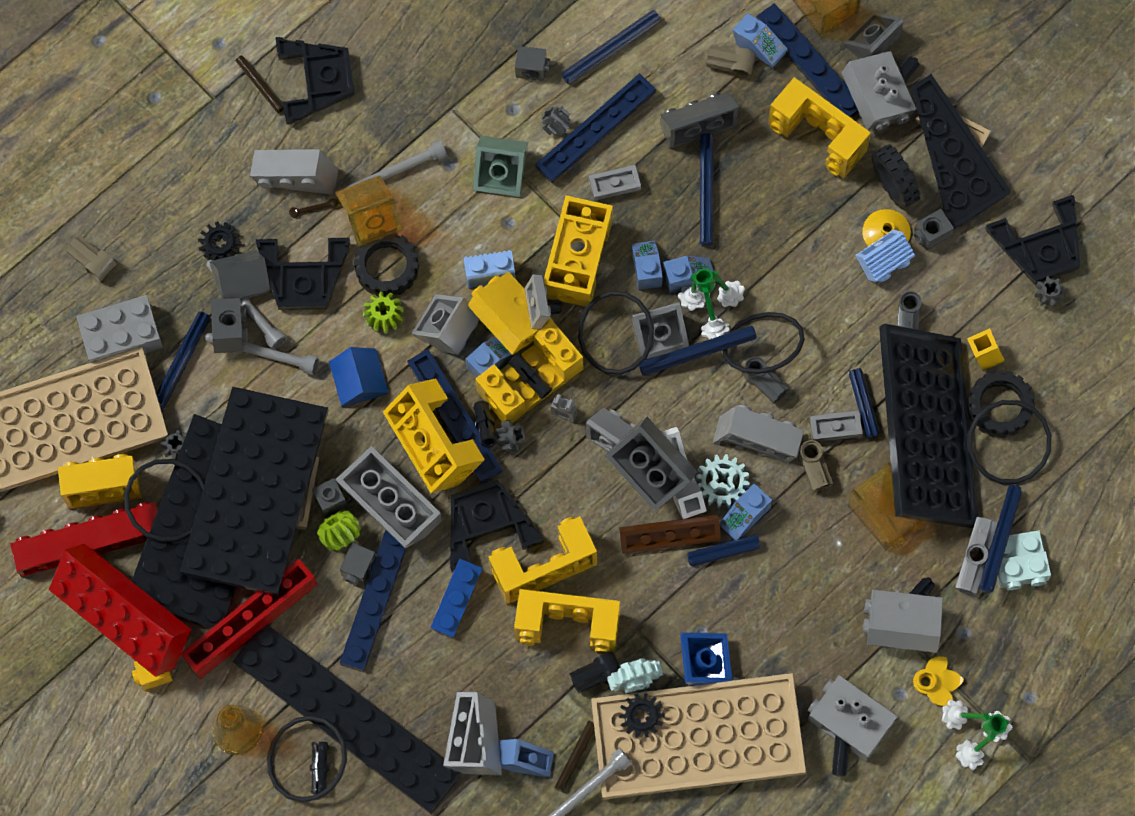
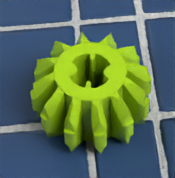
(374, 309)
(339, 530)

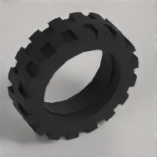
(895, 176)
(397, 285)
(1009, 381)

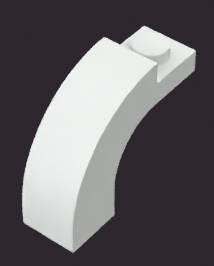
(689, 499)

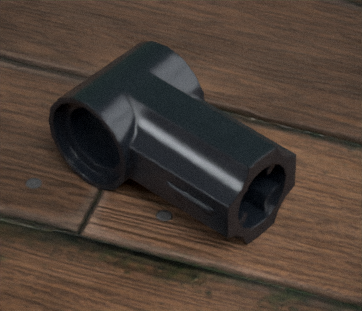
(595, 672)

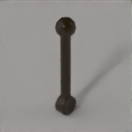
(294, 212)

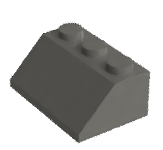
(707, 116)
(651, 463)

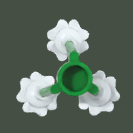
(699, 292)
(994, 726)

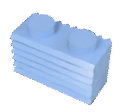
(885, 256)
(483, 268)

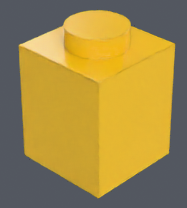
(986, 349)
(146, 679)

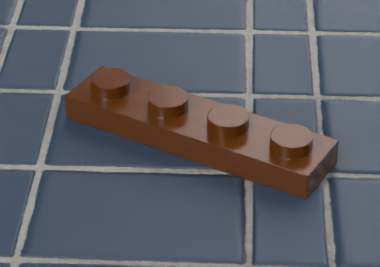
(670, 534)

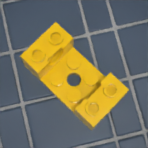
(848, 137)
(571, 273)
(553, 358)
(436, 460)
(579, 556)
(534, 604)

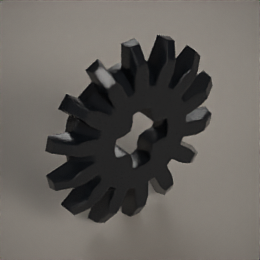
(213, 234)
(648, 707)

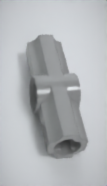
(981, 541)

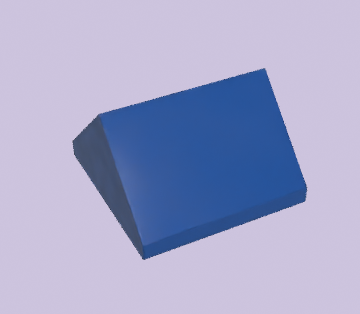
(358, 375)
(705, 658)

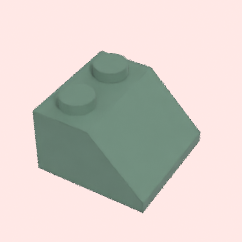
(500, 166)

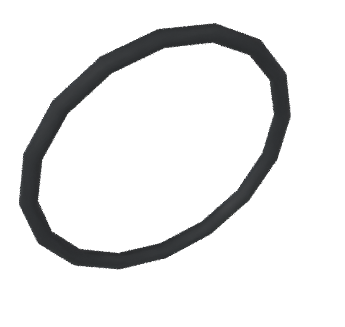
(650, 324)
(779, 365)
(970, 441)
(129, 486)
(342, 766)

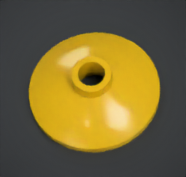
(876, 221)

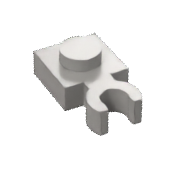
(564, 408)

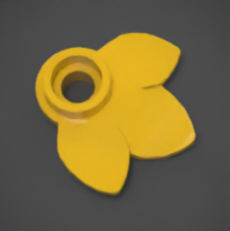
(941, 681)

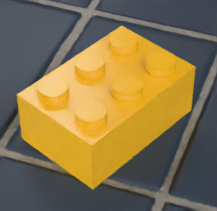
(98, 481)

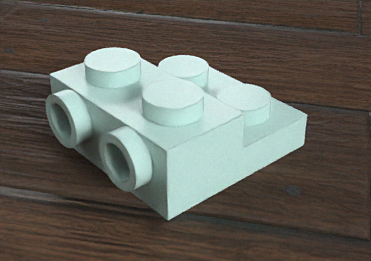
(1024, 562)

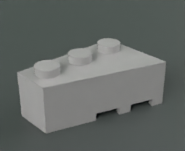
(295, 170)
(759, 432)
(473, 736)

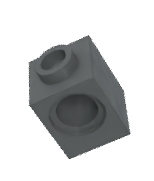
(531, 63)
(937, 221)
(329, 498)
(357, 564)

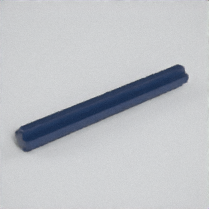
(610, 47)
(706, 189)
(697, 350)
(182, 358)
(1000, 539)

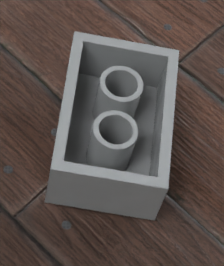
(119, 329)

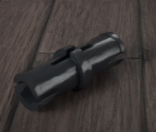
(530, 376)
(484, 423)
(319, 767)

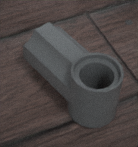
(909, 317)
(766, 382)

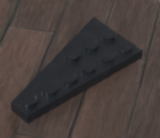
(960, 166)

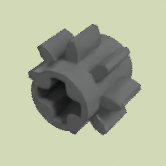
(555, 120)
(1049, 299)
(510, 436)
(171, 442)

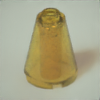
(237, 729)

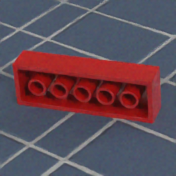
(119, 609)

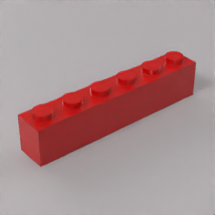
(98, 533)
(247, 620)

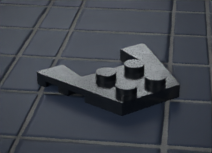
(326, 75)
(1047, 251)
(303, 283)
(484, 512)

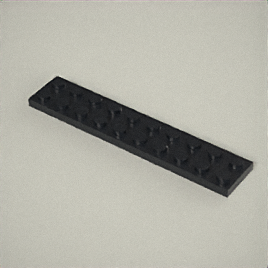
(366, 730)

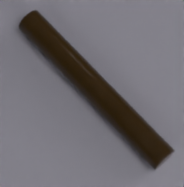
(260, 84)
(575, 757)

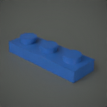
(456, 598)

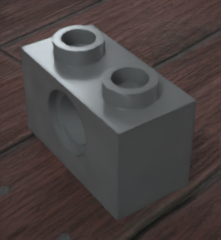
(225, 313)

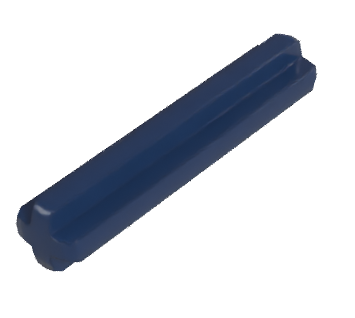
(864, 403)
(723, 550)

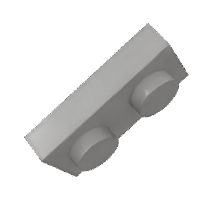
(614, 182)
(536, 301)
(836, 426)

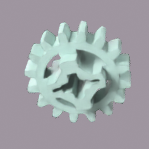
(716, 473)
(635, 675)

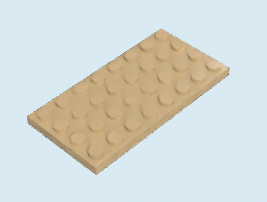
(78, 417)
(706, 738)

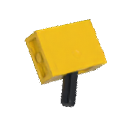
(505, 311)

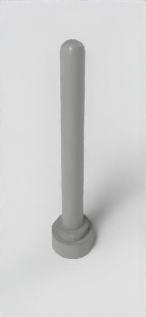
(434, 152)
(274, 337)
(306, 363)
(618, 762)

